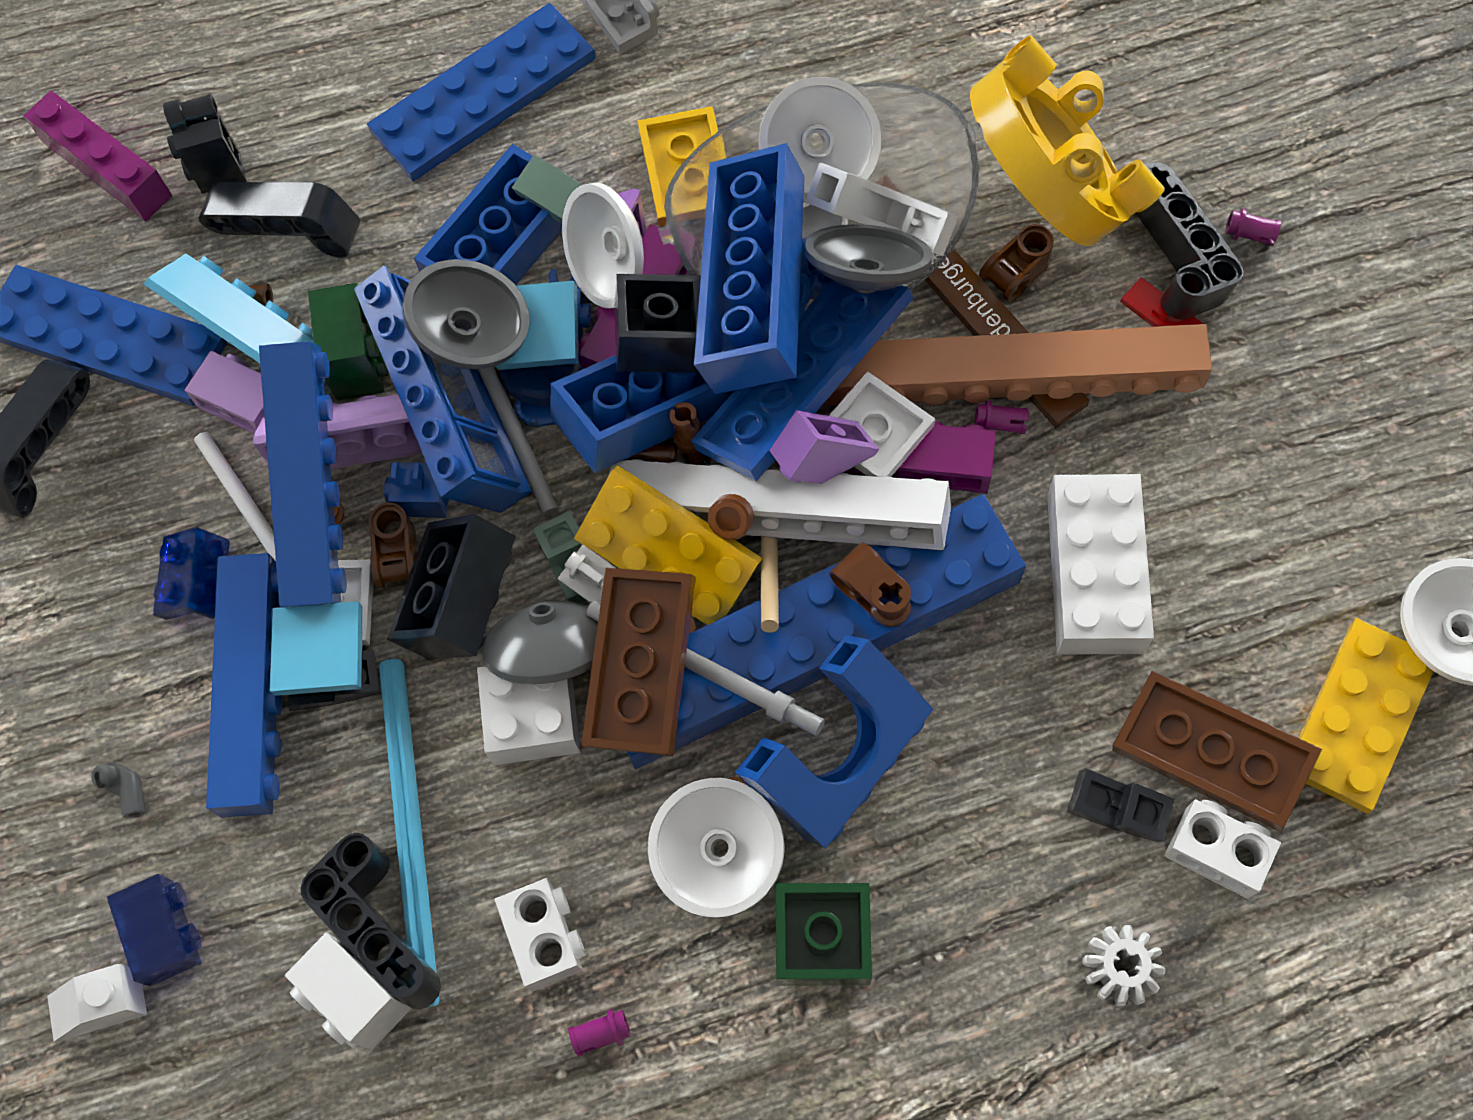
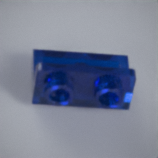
(188, 574)

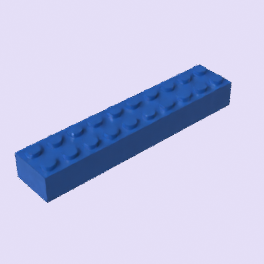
(817, 615)

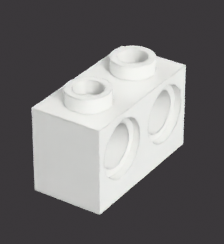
(1219, 859)
(530, 938)

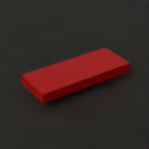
(1146, 303)

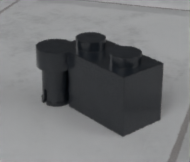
(203, 142)

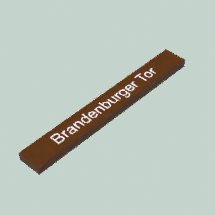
(986, 315)

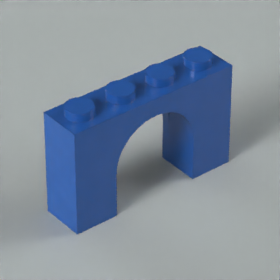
(887, 718)

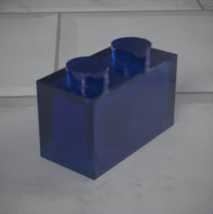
(155, 929)

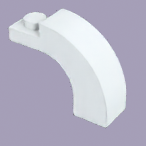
(880, 206)

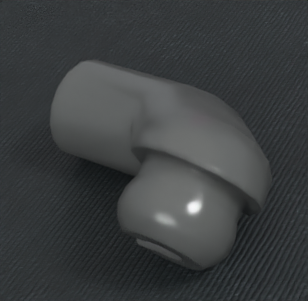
(123, 783)

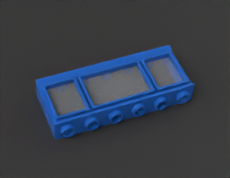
(445, 407)

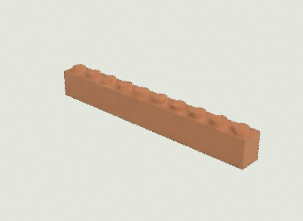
(1038, 364)

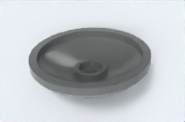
(867, 256)
(469, 298)
(541, 643)

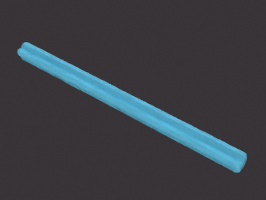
(406, 812)

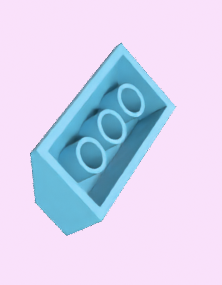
(225, 306)

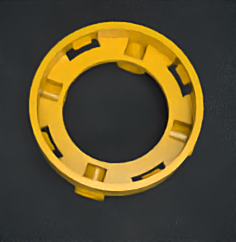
(1052, 151)

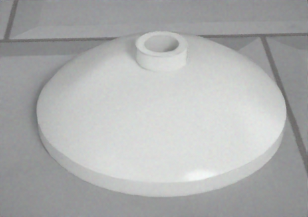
(834, 113)
(600, 241)
(1430, 608)
(684, 843)

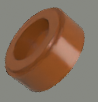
(730, 516)

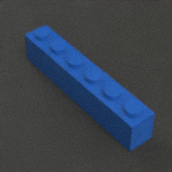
(301, 473)
(242, 707)

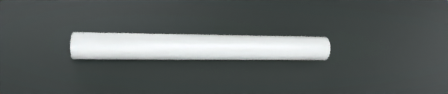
(237, 491)

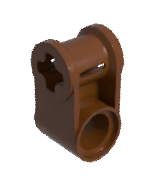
(1014, 266)
(391, 553)
(868, 580)

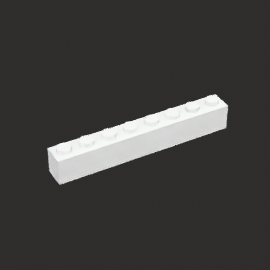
(839, 510)

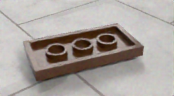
(639, 661)
(1217, 750)

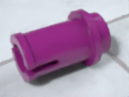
(1252, 227)
(1000, 417)
(600, 1032)

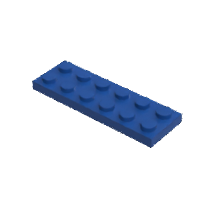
(481, 91)
(103, 333)
(831, 342)

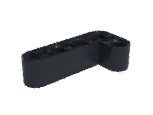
(282, 210)
(1193, 246)
(31, 425)
(373, 932)

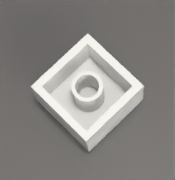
(526, 719)
(345, 994)

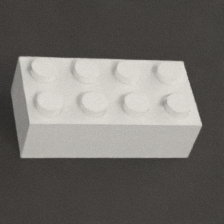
(1099, 564)

